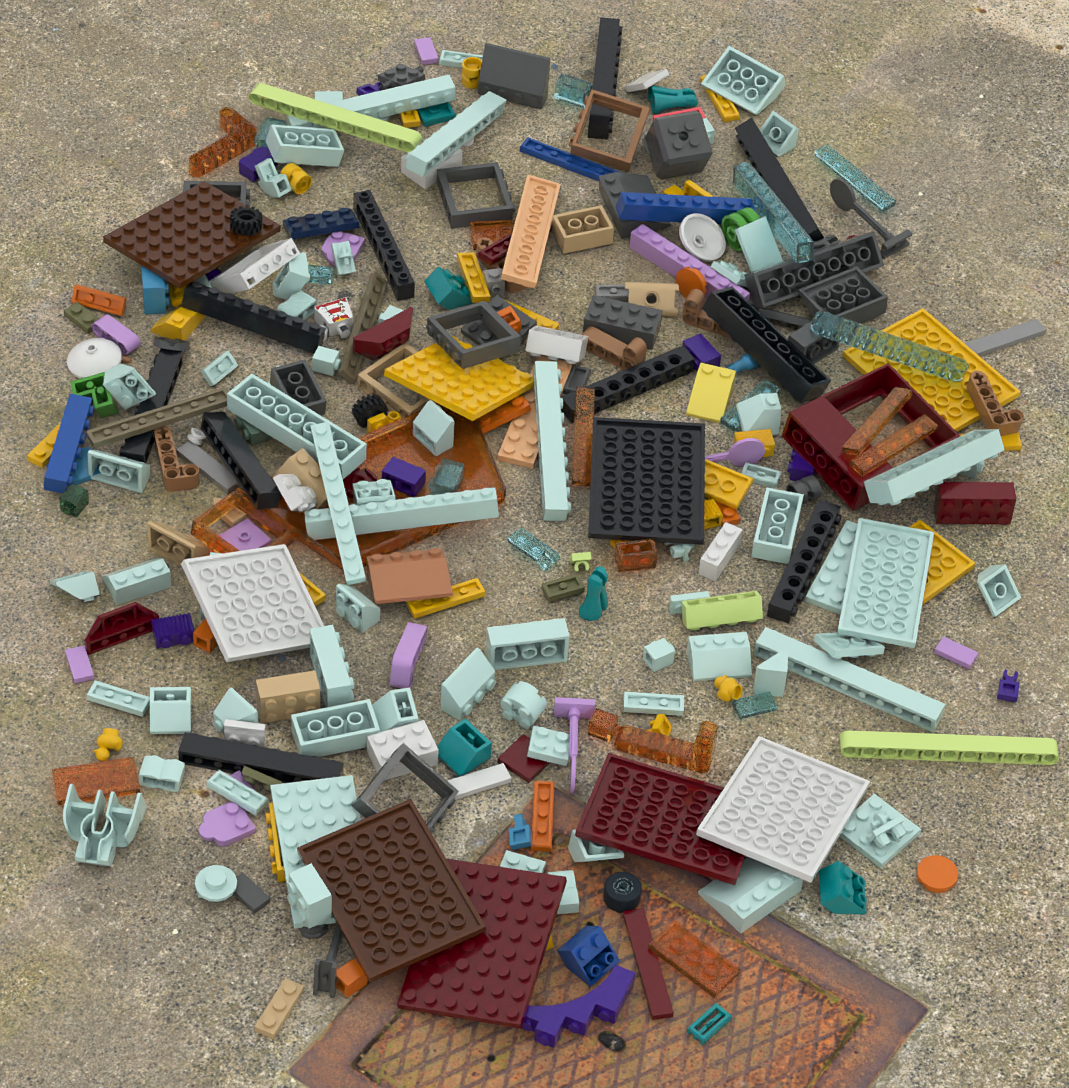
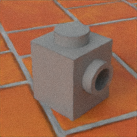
(494, 284)

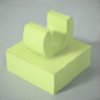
(580, 559)

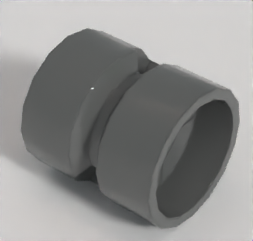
(808, 486)

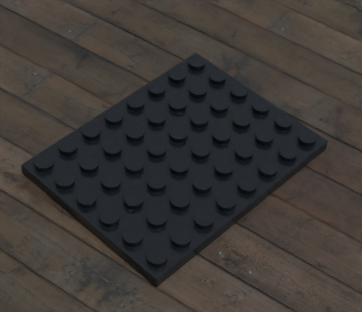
(647, 480)

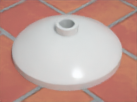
(702, 237)
(93, 357)

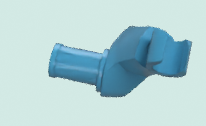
(746, 362)

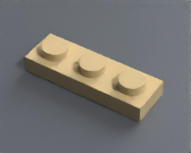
(279, 1008)

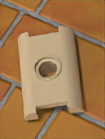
(663, 293)

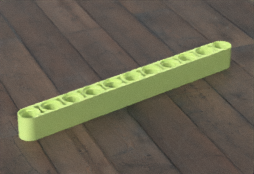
(335, 117)
(949, 747)

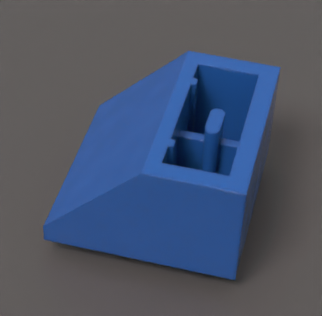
(589, 954)

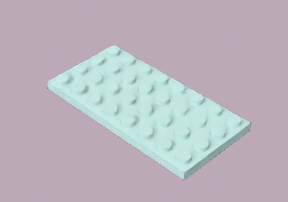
(886, 583)
(307, 813)

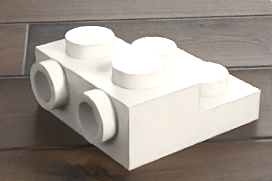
(297, 497)

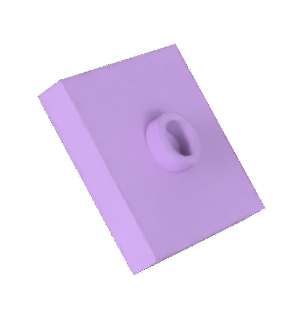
(246, 536)

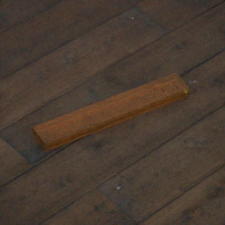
(876, 421)
(583, 436)
(893, 445)

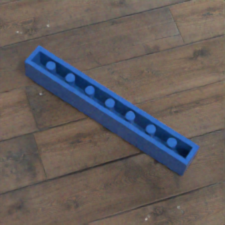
(676, 207)

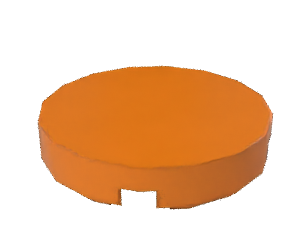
(690, 279)
(937, 873)

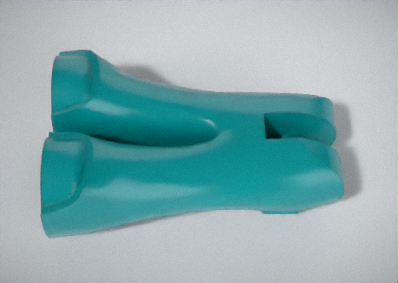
(665, 98)
(596, 597)

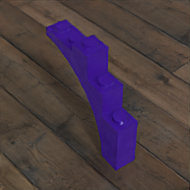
(576, 1016)

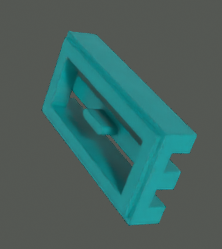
(708, 1035)

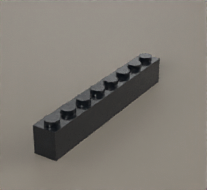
(253, 317)
(162, 380)
(240, 460)
(233, 756)

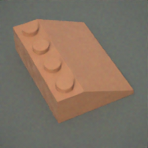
(408, 576)

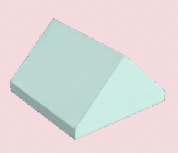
(779, 134)
(772, 675)

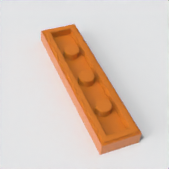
(542, 816)

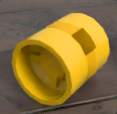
(470, 72)
(298, 179)

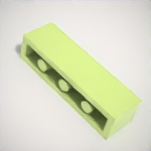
(722, 610)

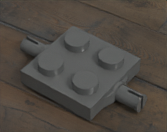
(400, 76)

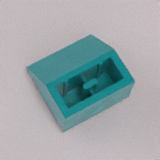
(448, 289)
(464, 748)
(842, 890)

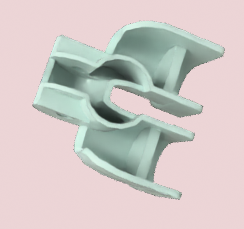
(119, 829)

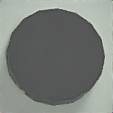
(171, 344)

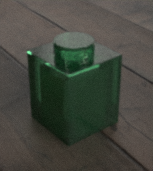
(74, 500)

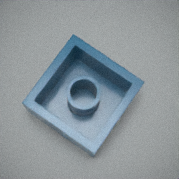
(154, 292)

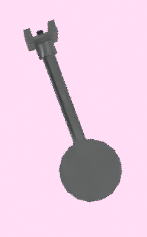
(845, 199)
(326, 970)

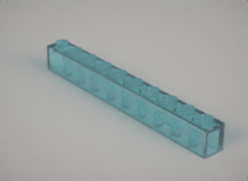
(779, 218)

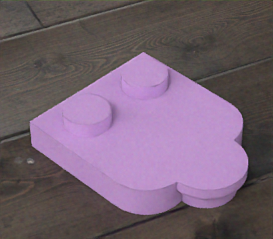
(356, 244)
(226, 825)

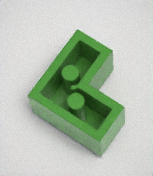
(93, 387)

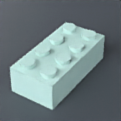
(304, 145)
(777, 525)
(527, 644)
(330, 666)
(334, 728)

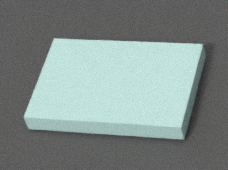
(758, 244)

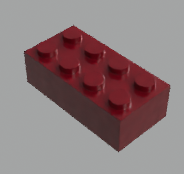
(974, 503)

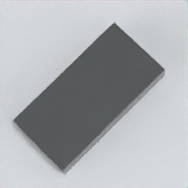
(577, 378)
(250, 894)

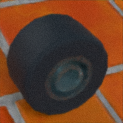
(622, 892)

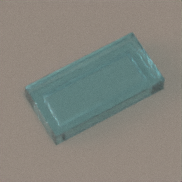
(754, 705)

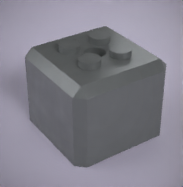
(669, 153)

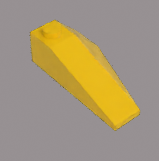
(177, 323)

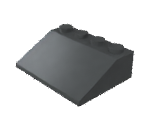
(514, 75)
(611, 187)
(846, 296)

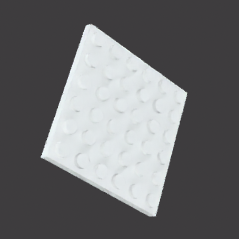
(253, 601)

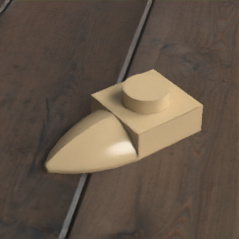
(233, 517)

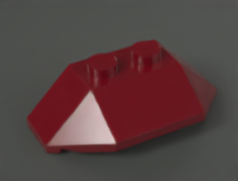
(384, 336)
(119, 626)

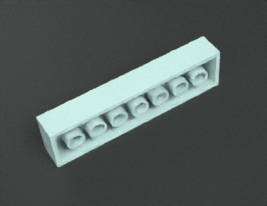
(291, 421)
(934, 466)

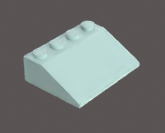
(744, 81)
(754, 896)

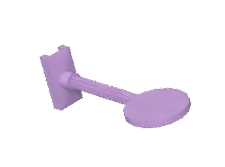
(743, 451)
(573, 710)

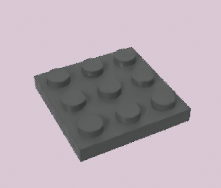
(481, 334)

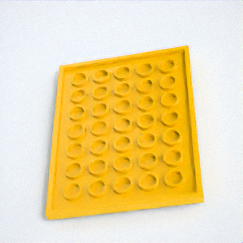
(945, 396)

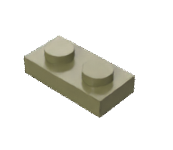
(80, 316)
(563, 587)
(252, 776)

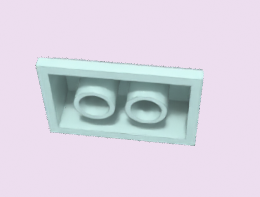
(118, 470)
(138, 580)
(719, 656)
(467, 685)

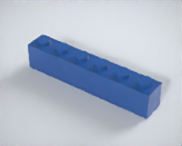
(68, 443)

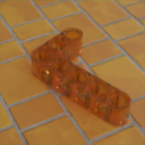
(239, 139)
(671, 750)

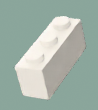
(720, 551)

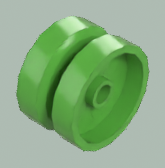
(734, 221)

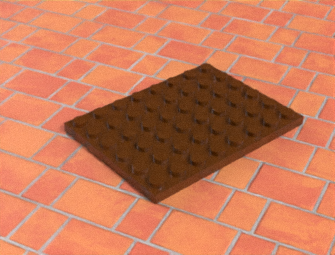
(187, 235)
(392, 890)

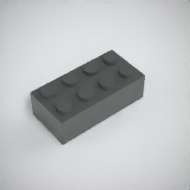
(623, 320)

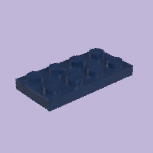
(321, 223)

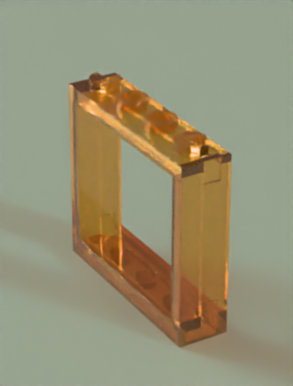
(239, 499)

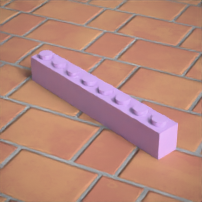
(672, 259)

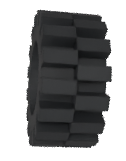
(246, 220)
(370, 403)

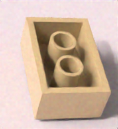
(582, 229)
(287, 695)

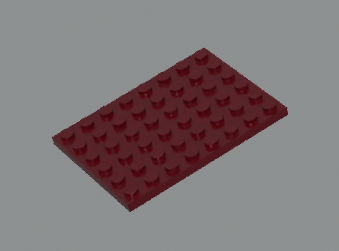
(656, 818)
(497, 970)

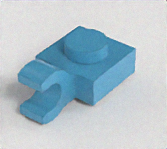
(520, 835)

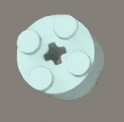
(523, 704)

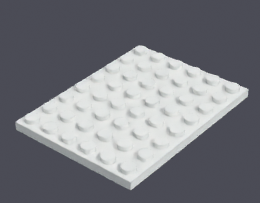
(783, 809)

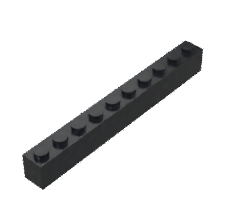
(604, 74)
(774, 175)

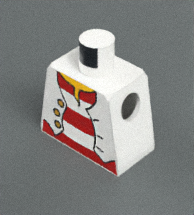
(335, 316)

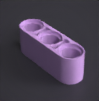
(111, 329)

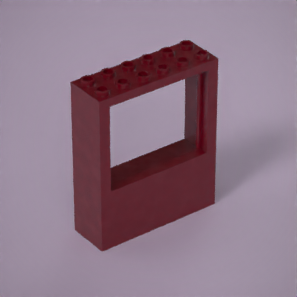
(820, 430)

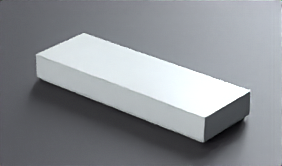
(481, 780)

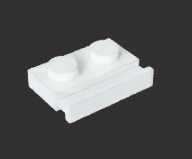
(245, 732)

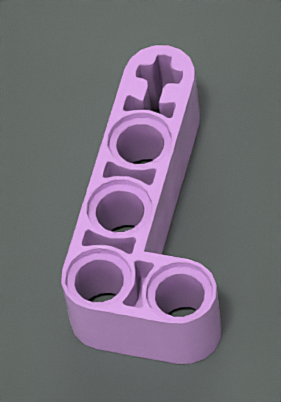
(407, 655)

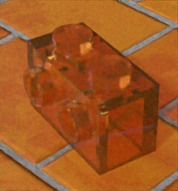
(635, 555)

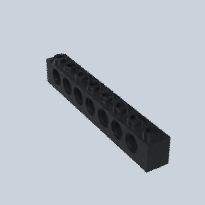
(383, 245)
(635, 380)
(804, 561)

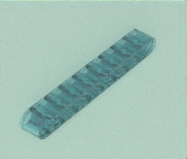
(889, 346)

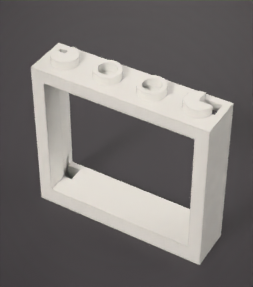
(255, 266)

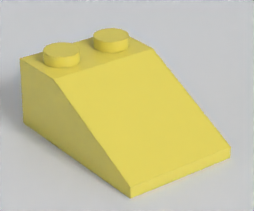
(711, 392)

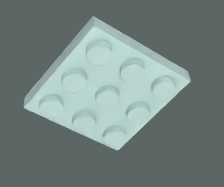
(859, 828)

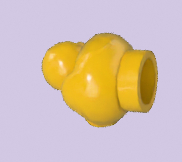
(728, 688)
(108, 741)

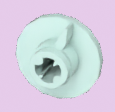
(215, 883)

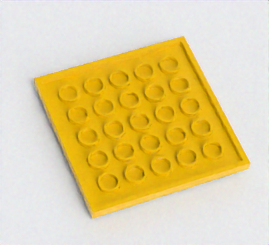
(465, 391)

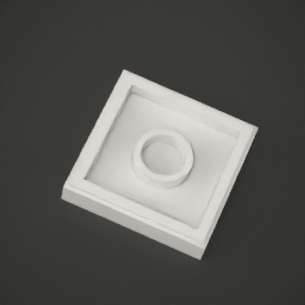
(646, 81)

